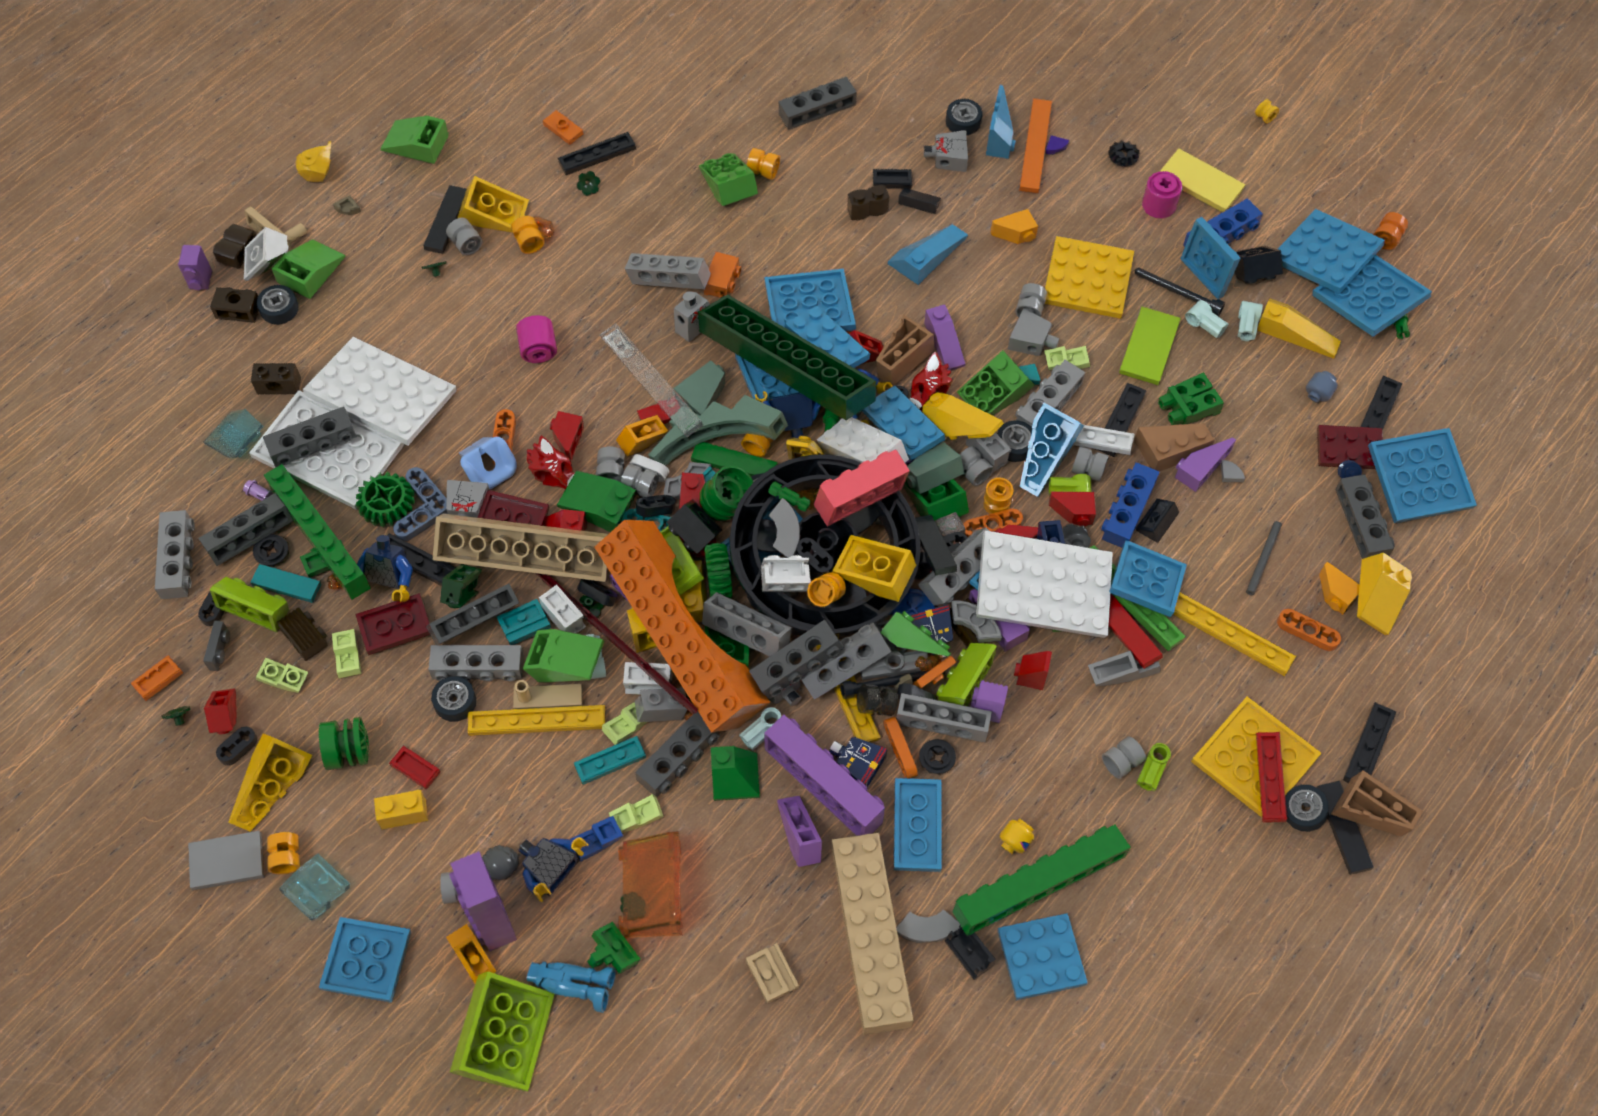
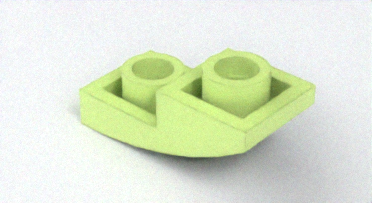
(281, 676)

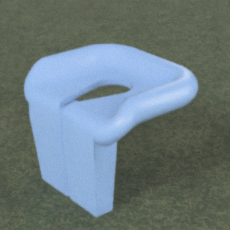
(499, 451)

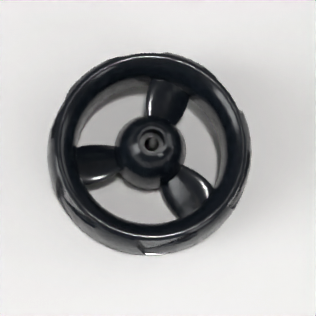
(753, 533)

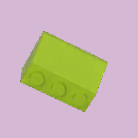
(249, 602)
(968, 674)

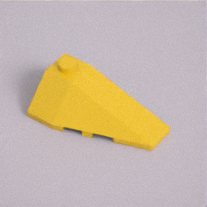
(959, 418)
(268, 776)

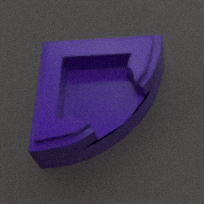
(1056, 144)

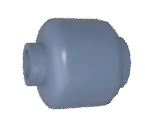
(1321, 386)

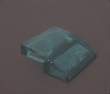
(314, 887)

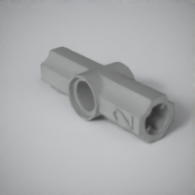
(882, 668)

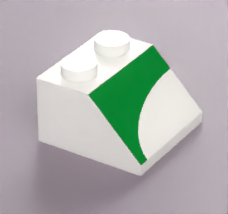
(264, 252)

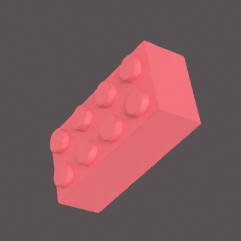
(861, 487)

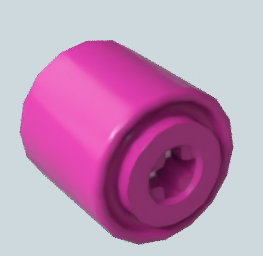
(1162, 194)
(536, 339)

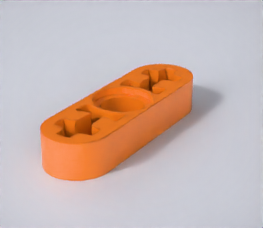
(499, 428)
(997, 517)
(1311, 638)
(900, 748)

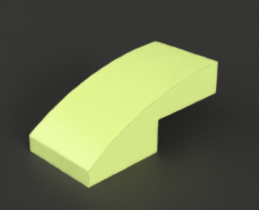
(1076, 356)
(346, 653)
(623, 725)
(637, 815)

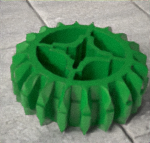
(377, 509)
(718, 569)

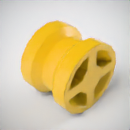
(1267, 111)

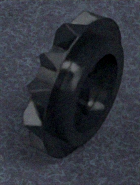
(1119, 158)
(269, 542)
(938, 747)

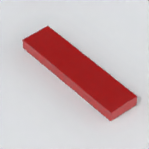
(1132, 635)
(1271, 777)

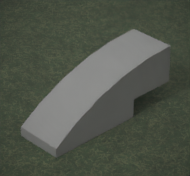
(1120, 669)

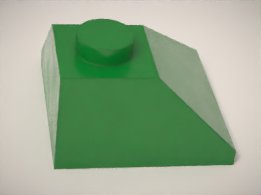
(734, 773)

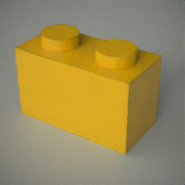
(400, 809)

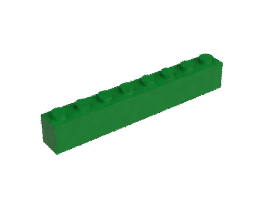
(317, 532)
(1040, 879)

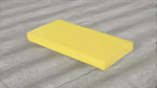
(1204, 180)

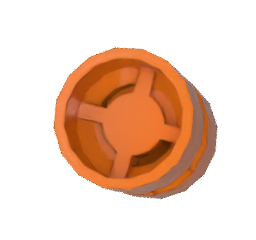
(1391, 229)

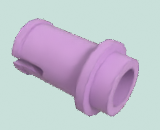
(257, 491)

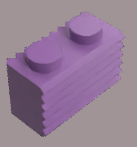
(195, 267)
(990, 698)

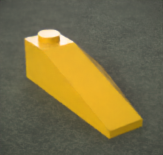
(1291, 326)
(802, 447)

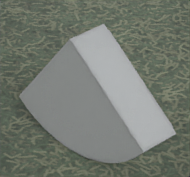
(1231, 472)

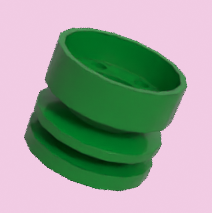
(724, 491)
(338, 743)

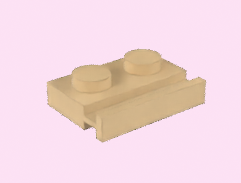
(772, 973)

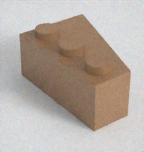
(904, 351)
(1168, 444)
(1376, 806)

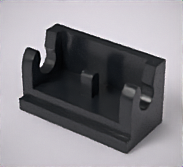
(970, 952)

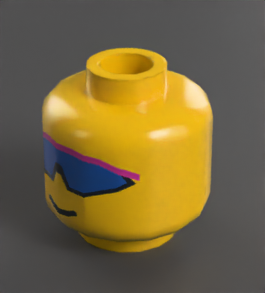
(1016, 836)

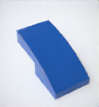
(599, 837)

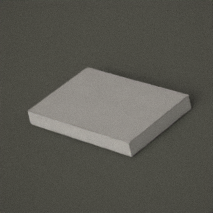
(226, 860)

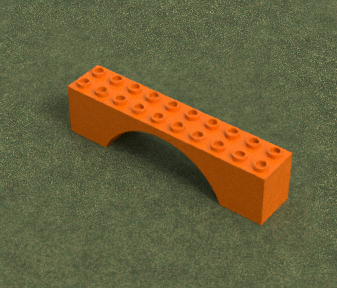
(711, 678)

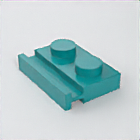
(523, 622)

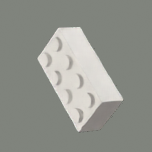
(859, 441)

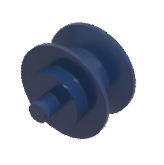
(1349, 469)

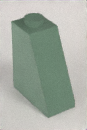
(702, 387)
(934, 468)

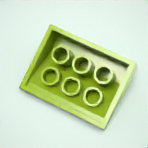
(502, 1032)

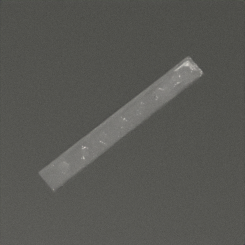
(651, 380)

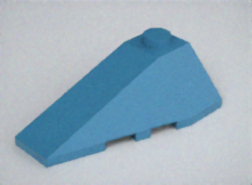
(1001, 129)
(923, 256)
(1049, 443)

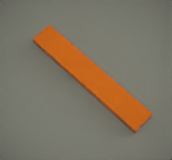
(1035, 146)

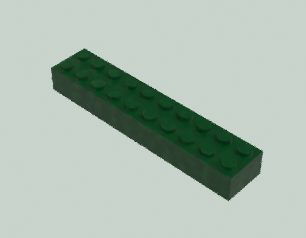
(787, 357)

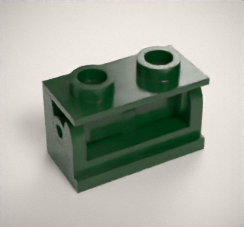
(459, 586)

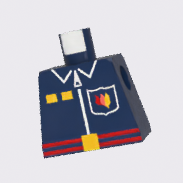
(936, 621)
(860, 758)

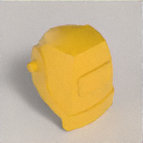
(314, 163)

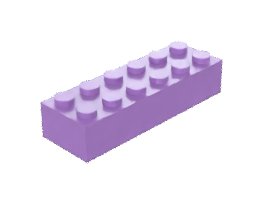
(824, 777)
(481, 901)

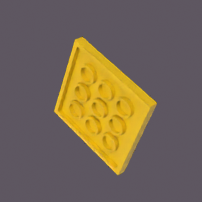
(1088, 277)
(1232, 753)

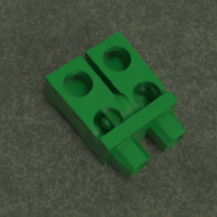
(1191, 400)

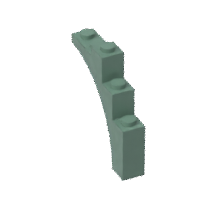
(746, 417)

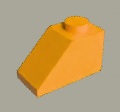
(1016, 227)
(641, 435)
(1338, 588)
(470, 952)

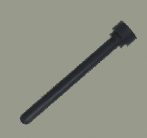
(1216, 305)
(849, 689)

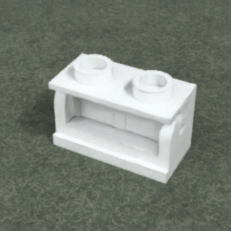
(785, 573)
(562, 610)
(636, 679)

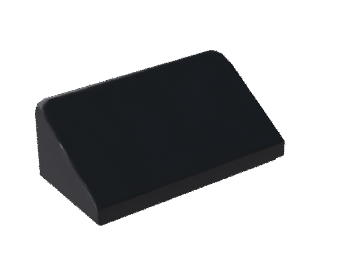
(919, 200)
(1158, 519)

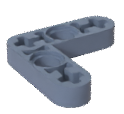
(428, 508)

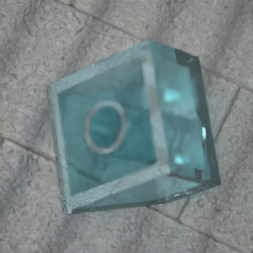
(234, 434)

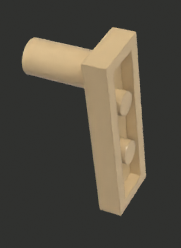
(258, 223)
(546, 696)

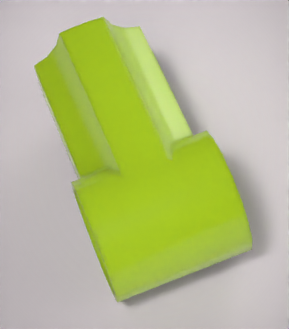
(1077, 483)
(1153, 768)

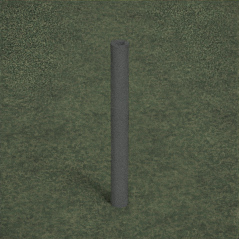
(1253, 584)

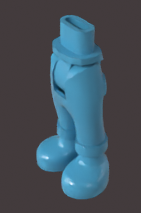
(558, 980)

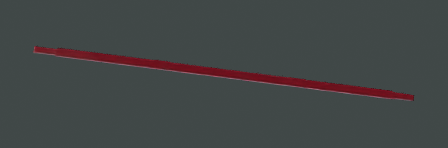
(650, 671)

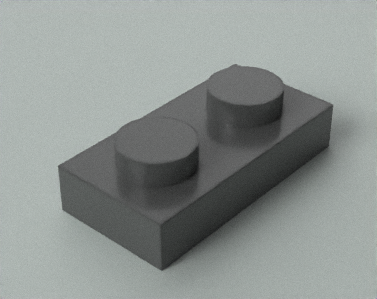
(215, 649)

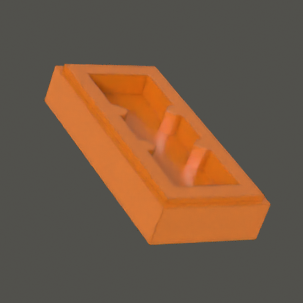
(563, 127)
(935, 674)
(156, 678)

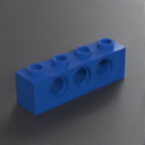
(1235, 221)
(1145, 480)

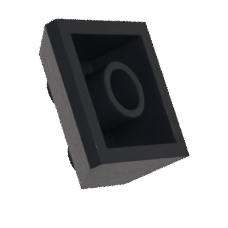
(1258, 264)
(693, 526)

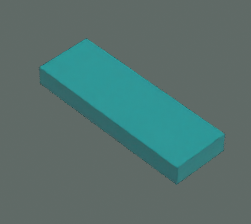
(286, 583)
(609, 760)

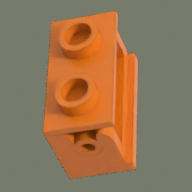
(723, 271)

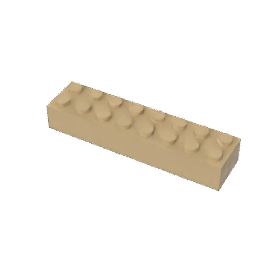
(519, 547)
(871, 934)

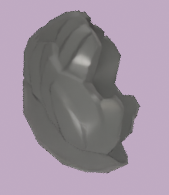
(1076, 536)
(501, 862)

